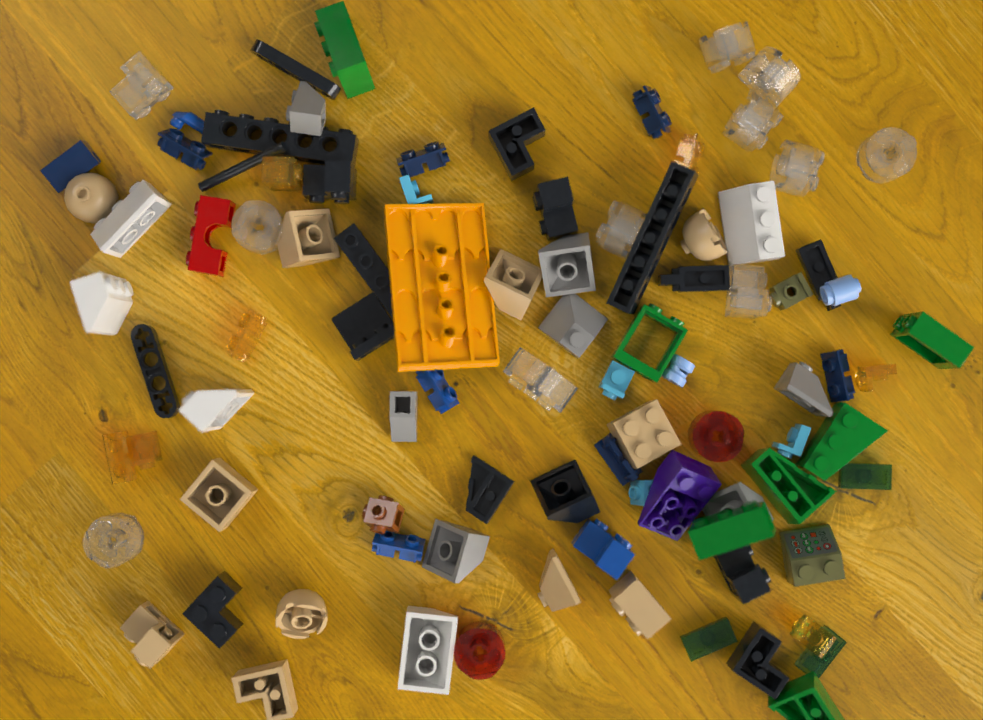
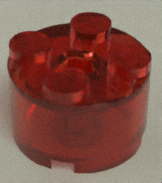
(730, 436)
(466, 656)

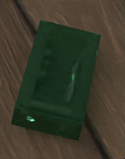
(865, 476)
(708, 639)
(811, 662)

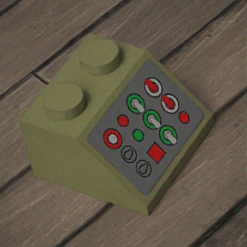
(811, 555)

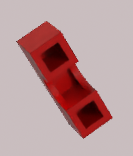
(210, 214)

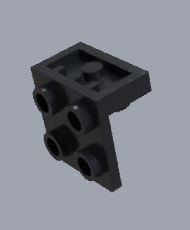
(364, 326)

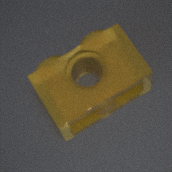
(282, 173)

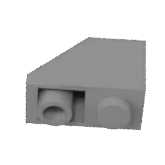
(307, 111)
(403, 416)

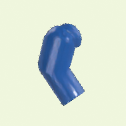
(188, 118)

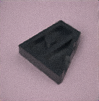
(486, 490)

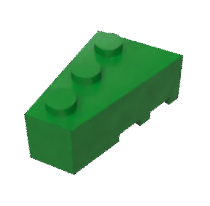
(344, 49)
(838, 441)
(786, 486)
(731, 529)
(805, 700)

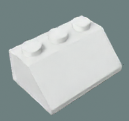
(129, 219)
(751, 223)
(102, 302)
(213, 408)
(427, 650)

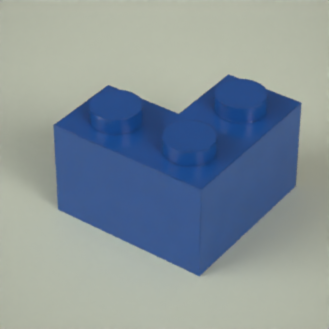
(607, 551)

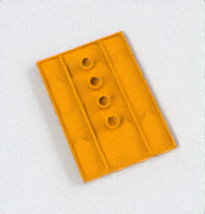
(439, 287)

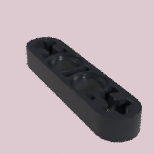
(295, 69)
(160, 369)

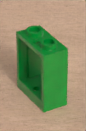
(931, 340)
(638, 366)

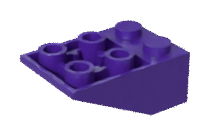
(677, 495)

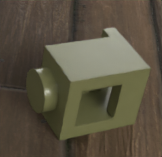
(798, 286)

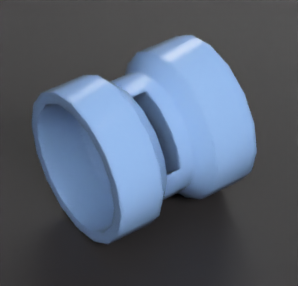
(678, 370)

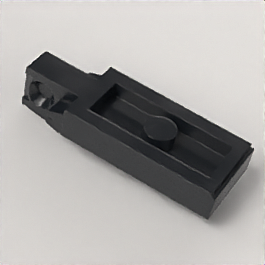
(817, 267)
(697, 278)

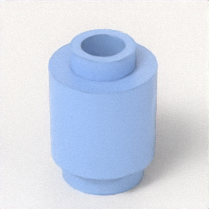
(840, 290)

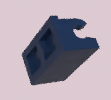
(73, 162)

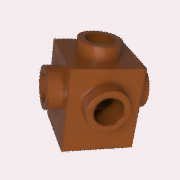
(383, 514)

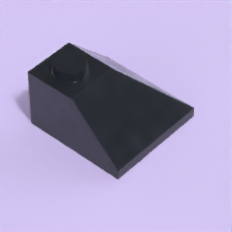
(565, 494)

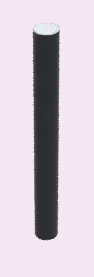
(241, 167)

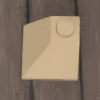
(307, 238)
(512, 283)
(556, 585)

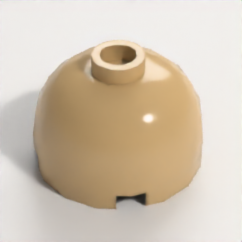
(90, 197)
(702, 237)
(301, 613)

